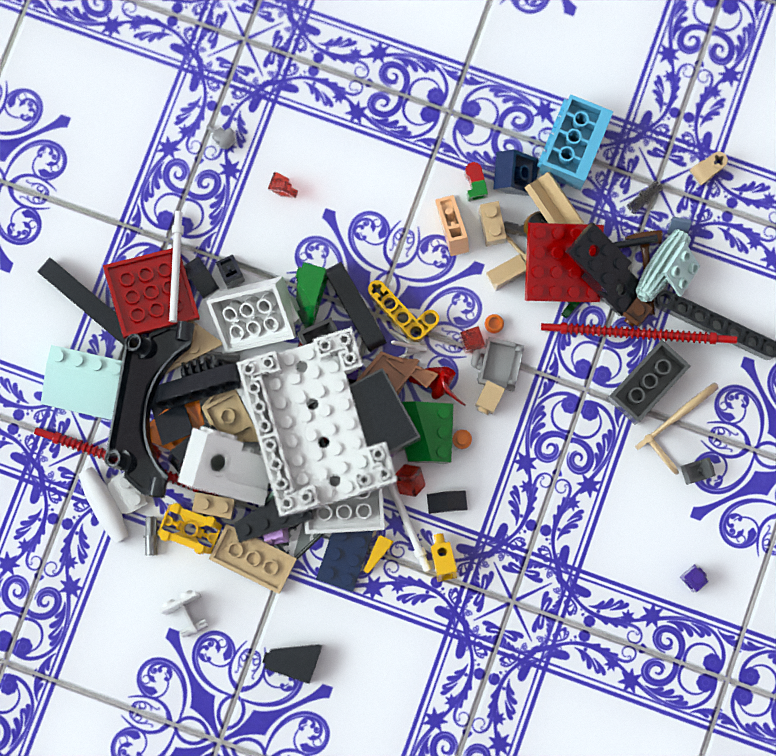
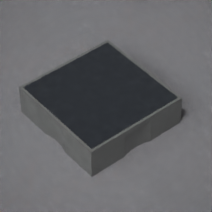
(382, 413)

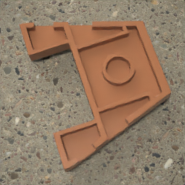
(399, 371)

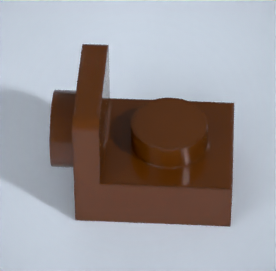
(637, 313)

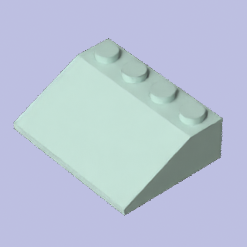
(81, 382)

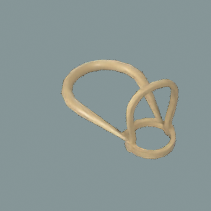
(679, 414)

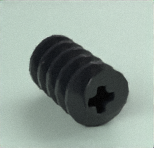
(200, 367)

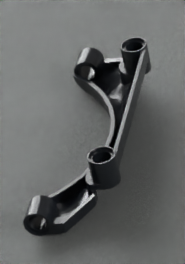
(130, 424)

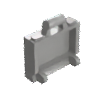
(499, 363)

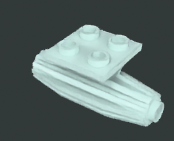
(670, 264)

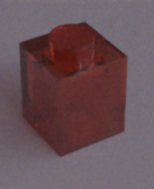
(471, 339)

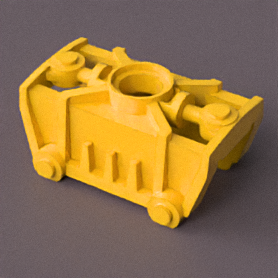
(189, 518)

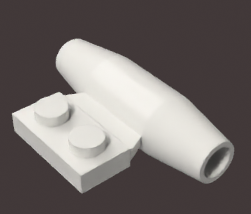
(111, 501)

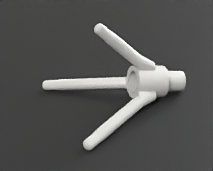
(411, 347)

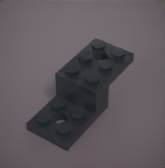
(605, 268)

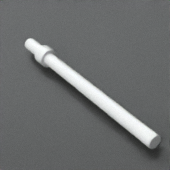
(177, 231)
(419, 551)

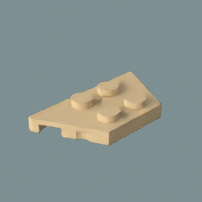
(201, 344)
(230, 416)

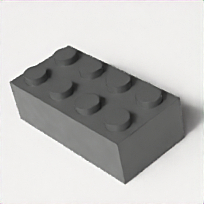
(648, 382)

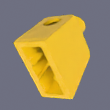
(444, 565)

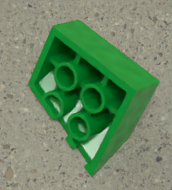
(310, 290)
(435, 429)

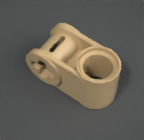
(707, 168)

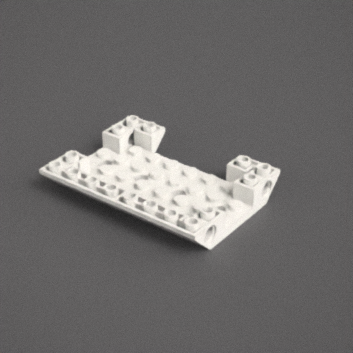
(292, 432)

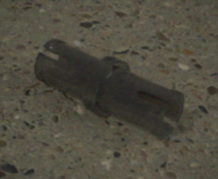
(644, 197)

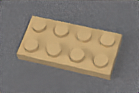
(253, 559)

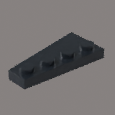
(266, 521)

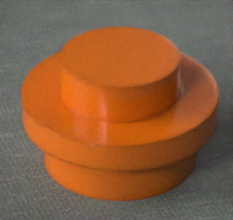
(494, 323)
(462, 439)

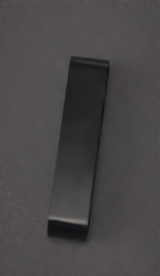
(355, 307)
(198, 386)

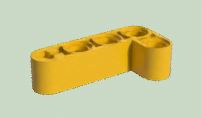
(399, 309)

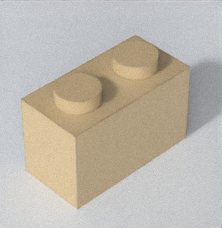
(492, 223)
(214, 506)

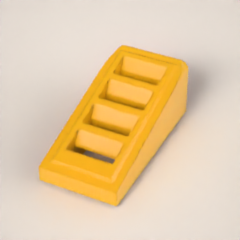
(380, 548)

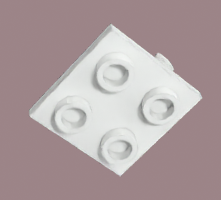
(186, 598)

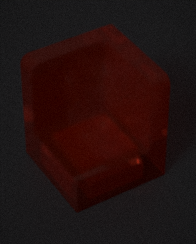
(410, 480)

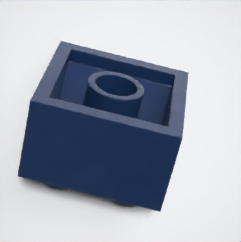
(514, 172)

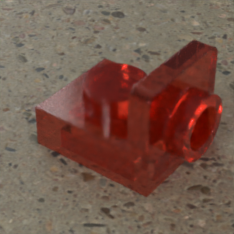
(280, 185)

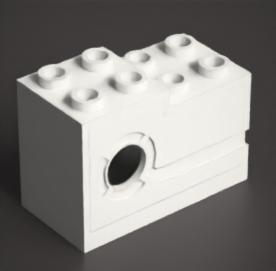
(224, 466)

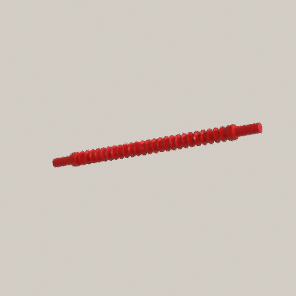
(712, 338)
(69, 442)

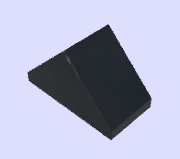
(230, 271)
(201, 277)
(447, 502)

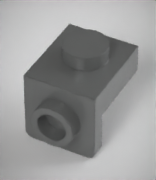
(698, 471)

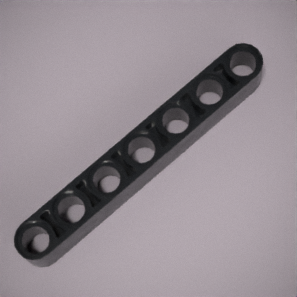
(82, 298)
(707, 324)

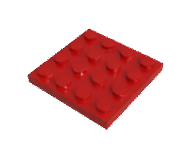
(550, 270)
(143, 292)

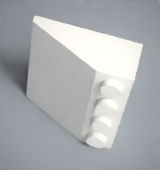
(253, 314)
(348, 515)

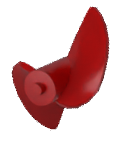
(441, 384)

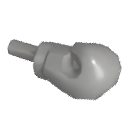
(223, 138)

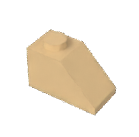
(489, 398)

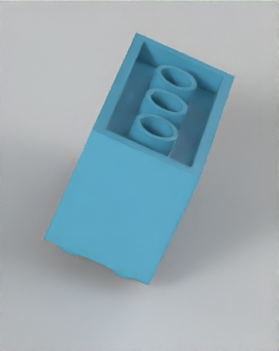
(575, 139)

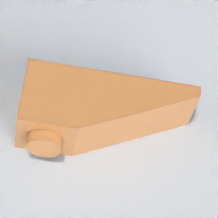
(452, 225)

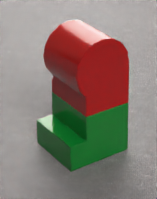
(477, 183)

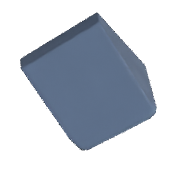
(678, 224)

